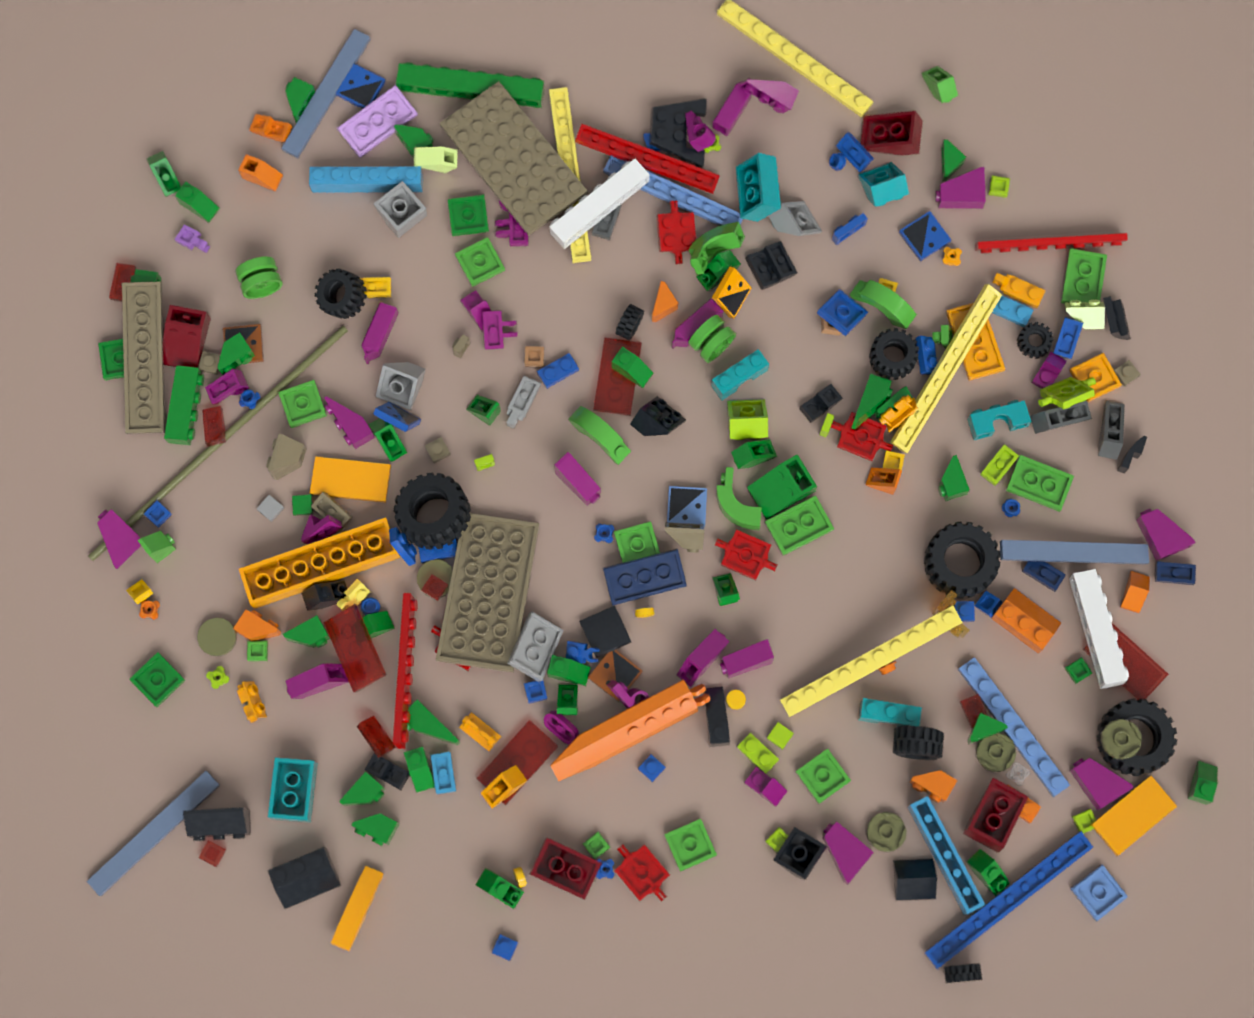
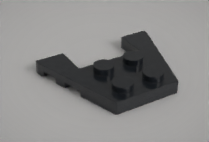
(669, 129)

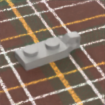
(522, 400)

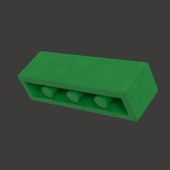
(183, 405)

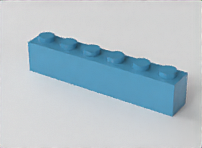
(364, 179)
(946, 855)

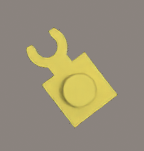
(354, 595)

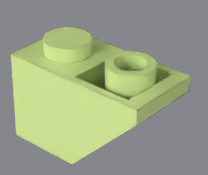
(436, 158)
(1090, 313)

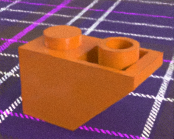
(260, 173)
(254, 628)
(935, 783)

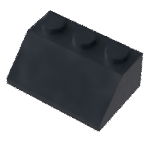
(217, 823)
(304, 878)

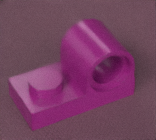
(699, 133)
(229, 384)
(625, 697)

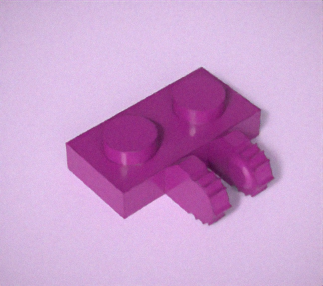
(516, 233)
(493, 329)

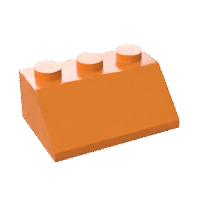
(1026, 621)

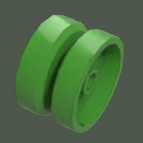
(258, 277)
(712, 338)

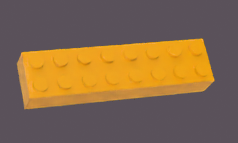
(318, 563)

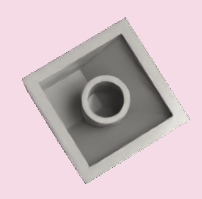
(795, 219)
(400, 383)

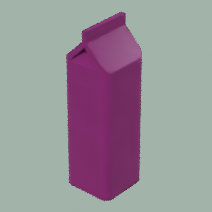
(731, 110)
(691, 324)
(379, 331)

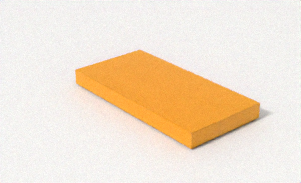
(984, 355)
(350, 479)
(1133, 815)

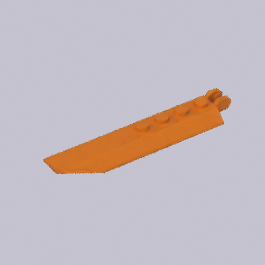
(629, 728)

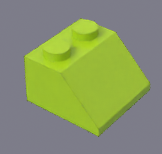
(747, 419)

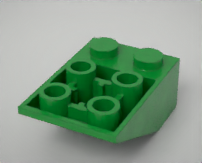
(782, 487)

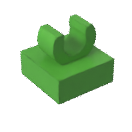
(943, 337)

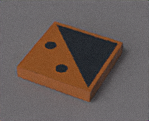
(253, 337)
(616, 668)

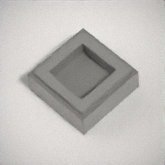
(270, 508)

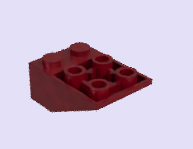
(184, 336)

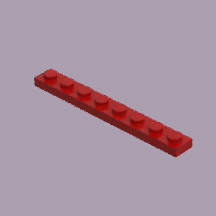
(647, 158)
(1043, 243)
(404, 674)

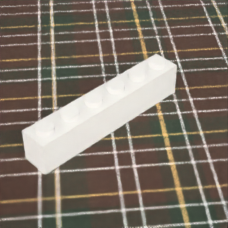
(599, 203)
(1098, 629)

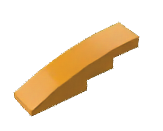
(357, 908)

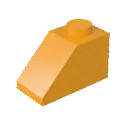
(503, 786)

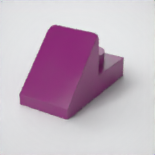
(475, 306)
(1049, 371)
(319, 529)
(766, 786)

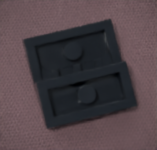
(771, 265)
(1116, 318)
(605, 631)

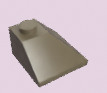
(687, 535)

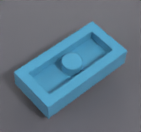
(1013, 311)
(443, 773)

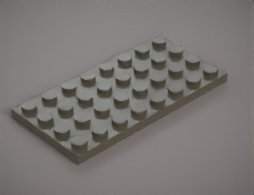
(513, 158)
(487, 592)

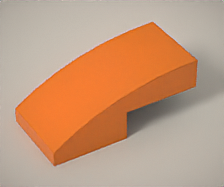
(269, 128)

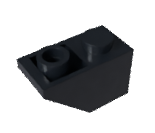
(324, 595)

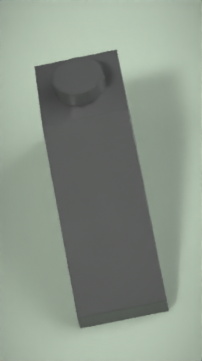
(1060, 417)
(1112, 430)

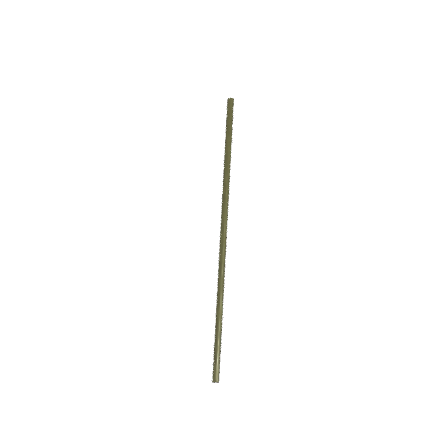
(228, 433)

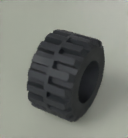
(353, 295)
(901, 341)
(918, 742)

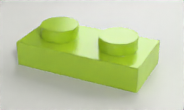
(999, 465)
(758, 753)

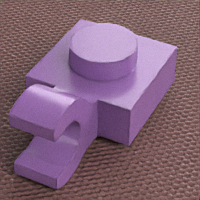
(189, 238)

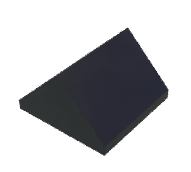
(799, 853)
(915, 879)

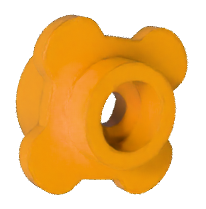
(947, 260)

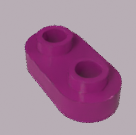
(560, 727)

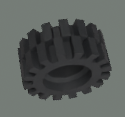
(629, 322)
(1043, 332)
(963, 973)

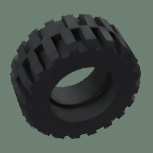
(416, 495)
(979, 542)
(1160, 727)

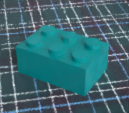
(758, 187)
(292, 790)

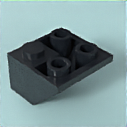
(656, 418)

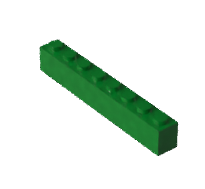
(467, 84)

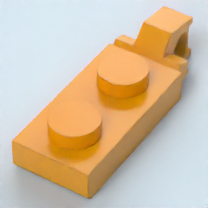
(1019, 289)

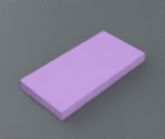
(377, 121)

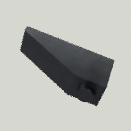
(717, 718)

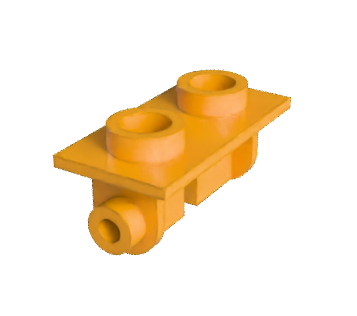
(905, 407)
(248, 693)
(479, 731)

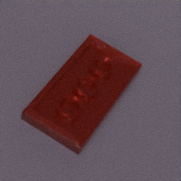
(614, 390)
(355, 648)
(1143, 671)
(526, 750)

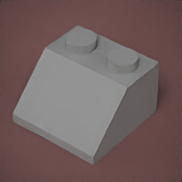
(400, 209)

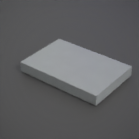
(535, 646)

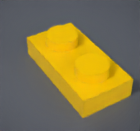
(377, 287)

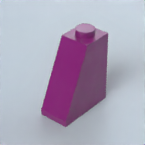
(963, 191)
(577, 479)
(1163, 534)
(118, 537)
(702, 657)
(747, 659)
(316, 680)
(1098, 782)
(846, 851)

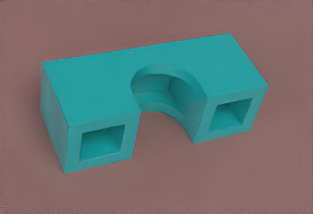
(748, 368)
(1014, 414)
(888, 712)

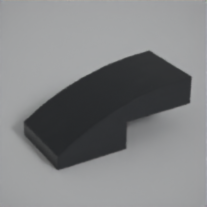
(821, 403)
(1134, 452)
(387, 771)

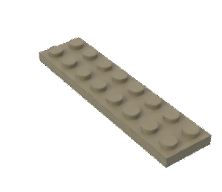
(143, 357)

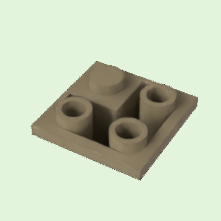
(286, 456)

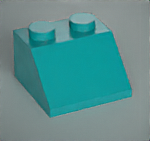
(884, 184)

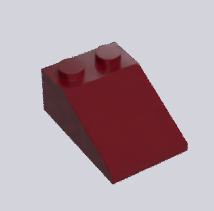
(892, 133)
(995, 815)
(565, 868)

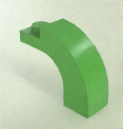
(713, 242)
(886, 301)
(600, 432)
(733, 510)

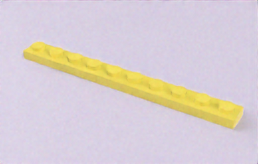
(795, 58)
(567, 151)
(947, 367)
(871, 661)

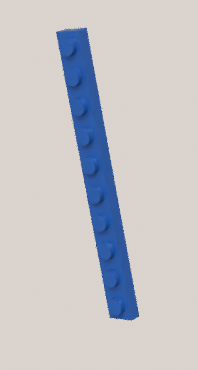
(1008, 900)

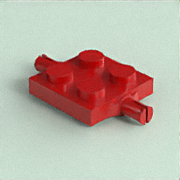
(676, 232)
(863, 440)
(746, 555)
(642, 872)

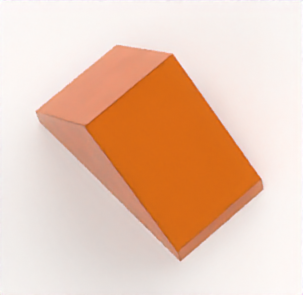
(664, 304)
(884, 479)
(1135, 592)

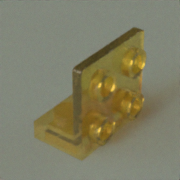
(960, 630)

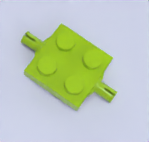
(1067, 392)

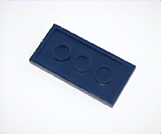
(644, 577)

